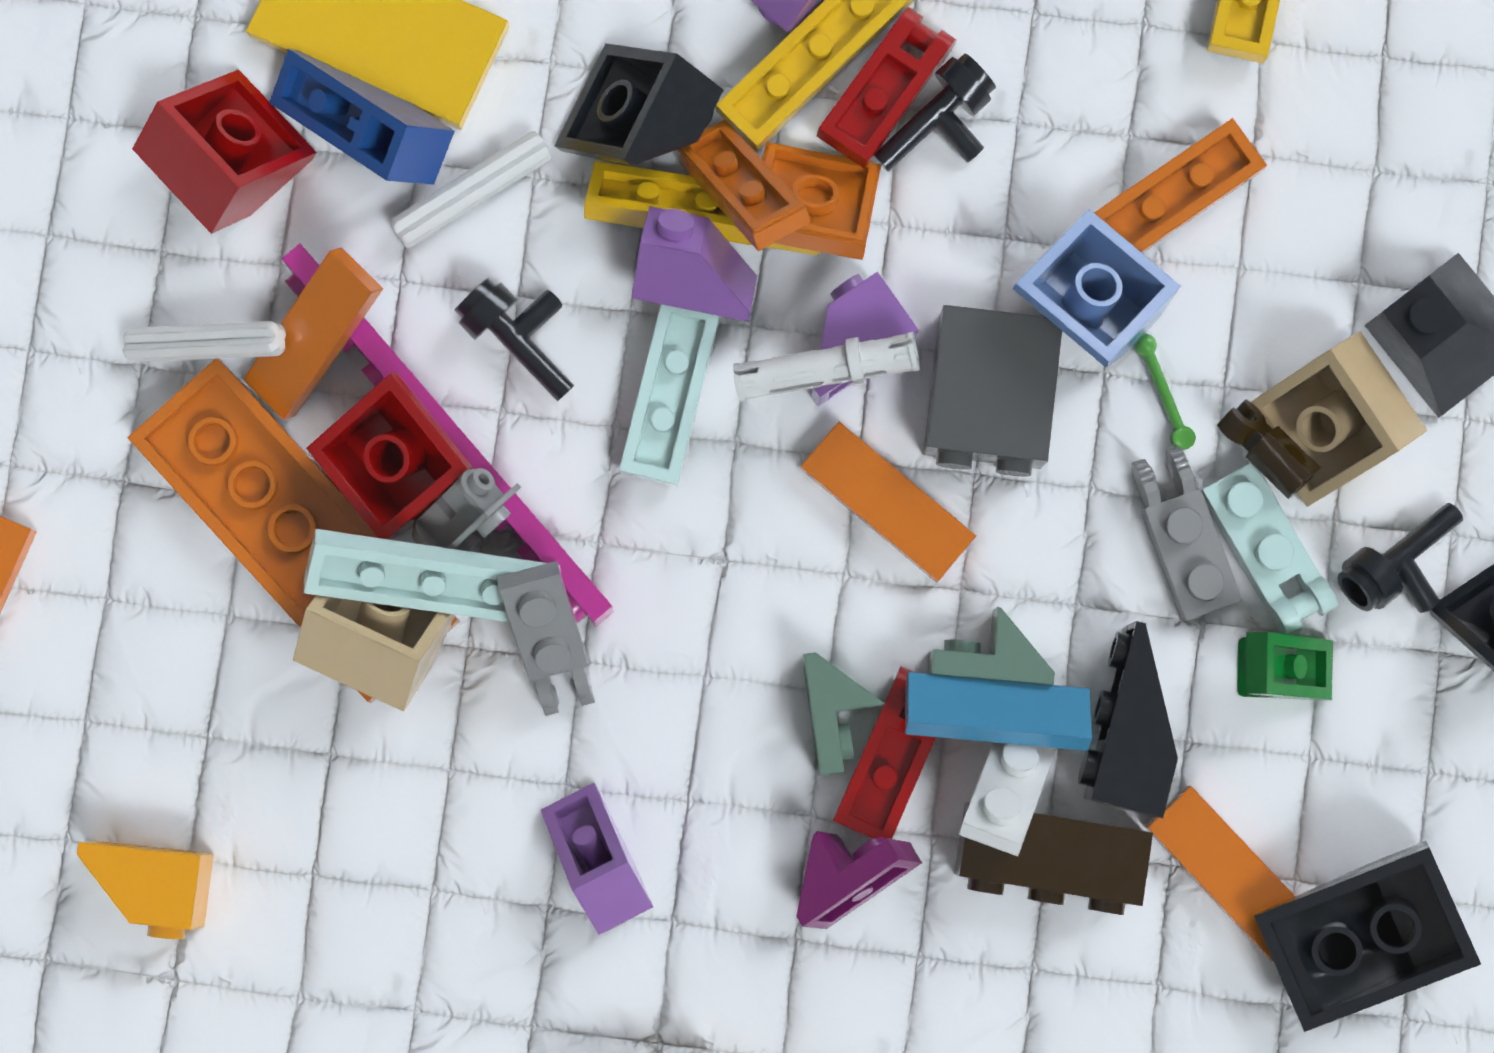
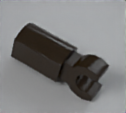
(1269, 449)

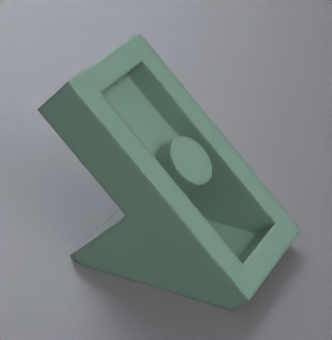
(1009, 656)
(830, 693)

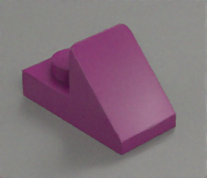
(839, 885)

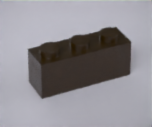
(1064, 859)

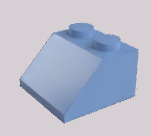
(1098, 289)

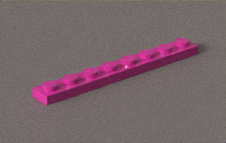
(538, 542)

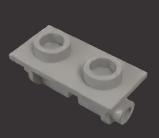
(465, 507)

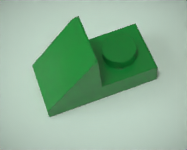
(1284, 666)

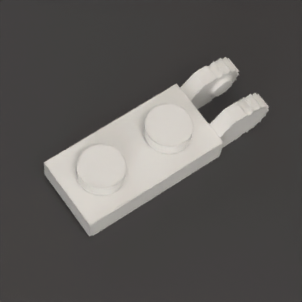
(1007, 795)

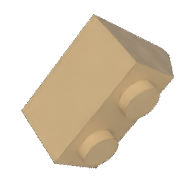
(1342, 414)
(371, 646)

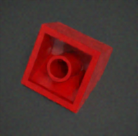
(221, 149)
(389, 458)

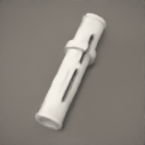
(828, 366)

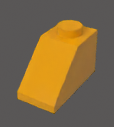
(152, 884)

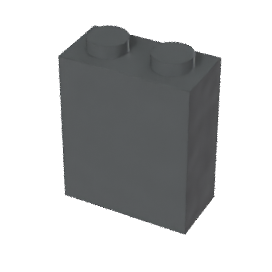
(992, 390)

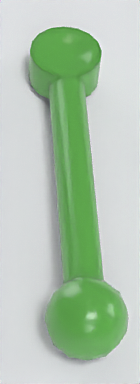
(1181, 435)

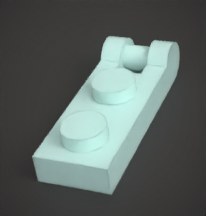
(1267, 547)

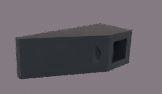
(1135, 742)

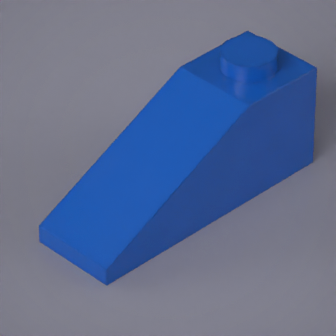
(362, 120)

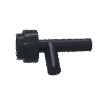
(964, 86)
(486, 310)
(1377, 578)

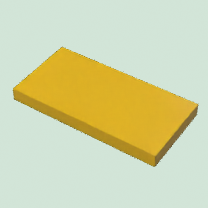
(410, 48)

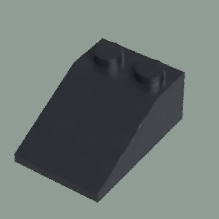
(1367, 937)

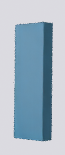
(998, 711)

